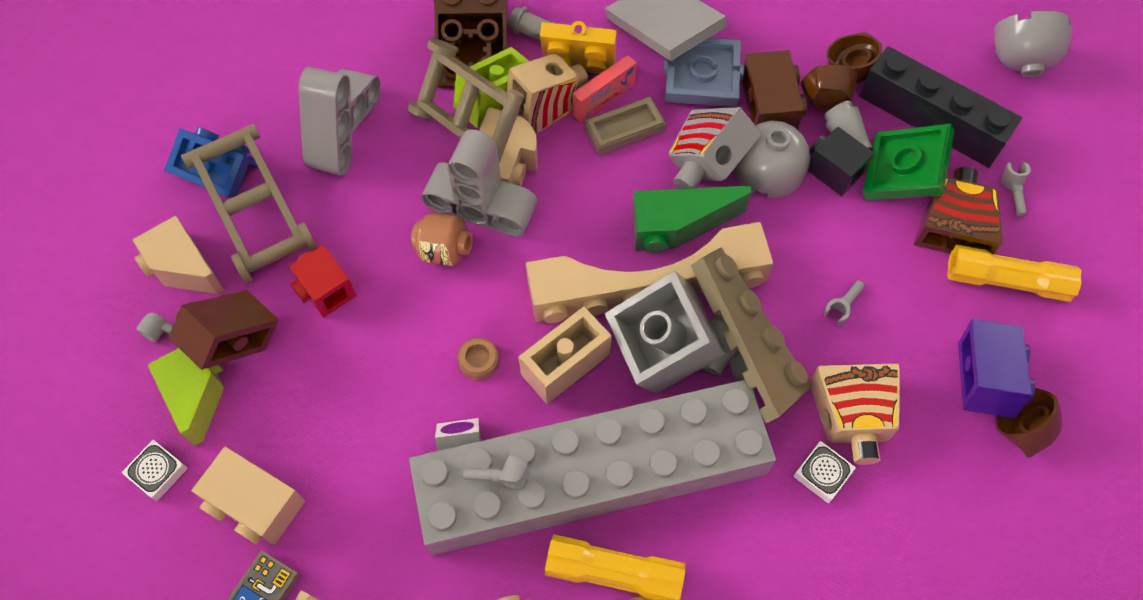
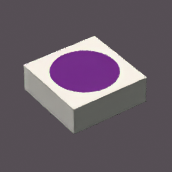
(457, 433)

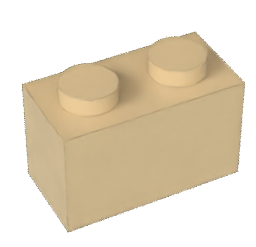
(565, 355)
(248, 496)

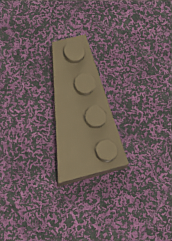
(748, 329)

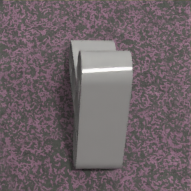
(330, 112)
(474, 190)

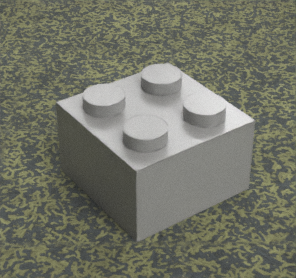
(665, 333)

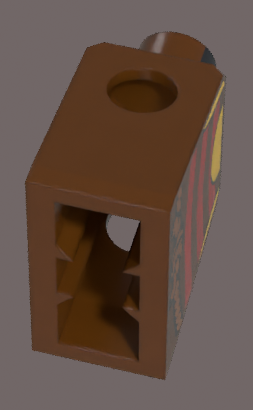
(962, 216)

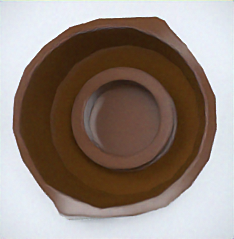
(856, 51)
(829, 86)
(1035, 425)

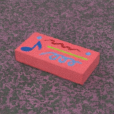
(604, 88)

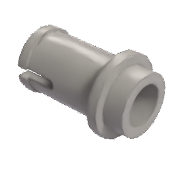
(523, 21)

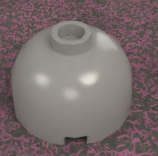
(1033, 43)
(775, 161)

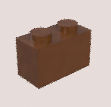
(773, 89)
(223, 328)

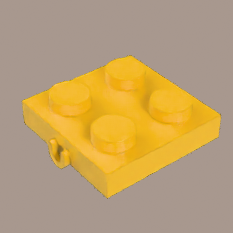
(591, 48)

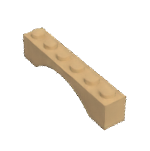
(564, 285)

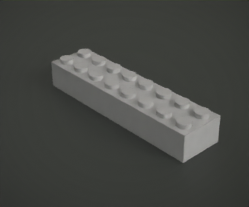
(592, 466)

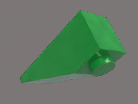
(678, 215)

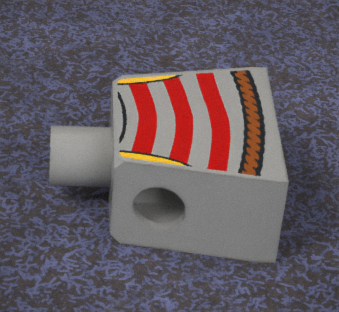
(711, 145)

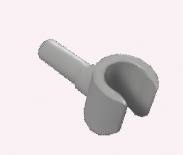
(1015, 181)
(845, 302)
(153, 326)
(512, 476)

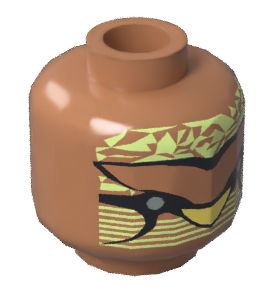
(441, 239)

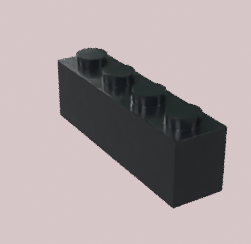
(930, 99)

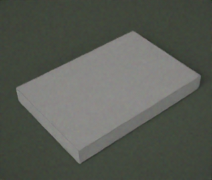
(667, 25)

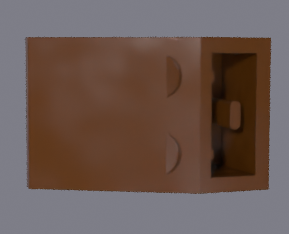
(474, 28)

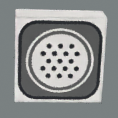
(154, 470)
(824, 472)

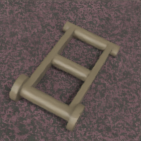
(424, 107)
(242, 260)

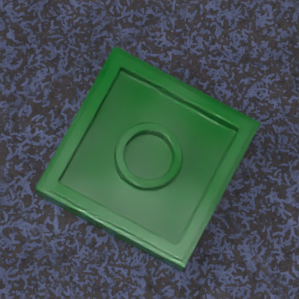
(909, 163)

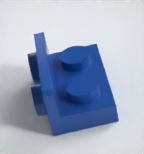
(225, 170)

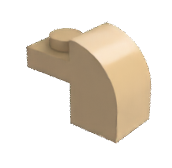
(520, 149)

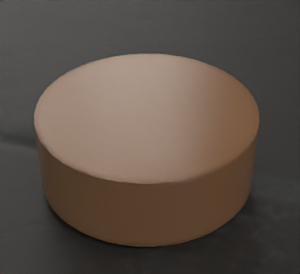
(478, 359)

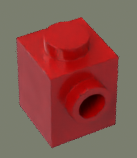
(321, 281)

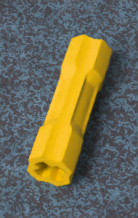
(1043, 278)
(581, 562)

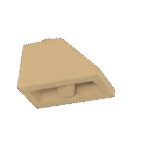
(175, 258)

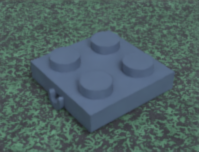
(706, 74)

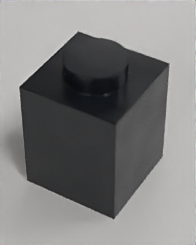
(839, 160)

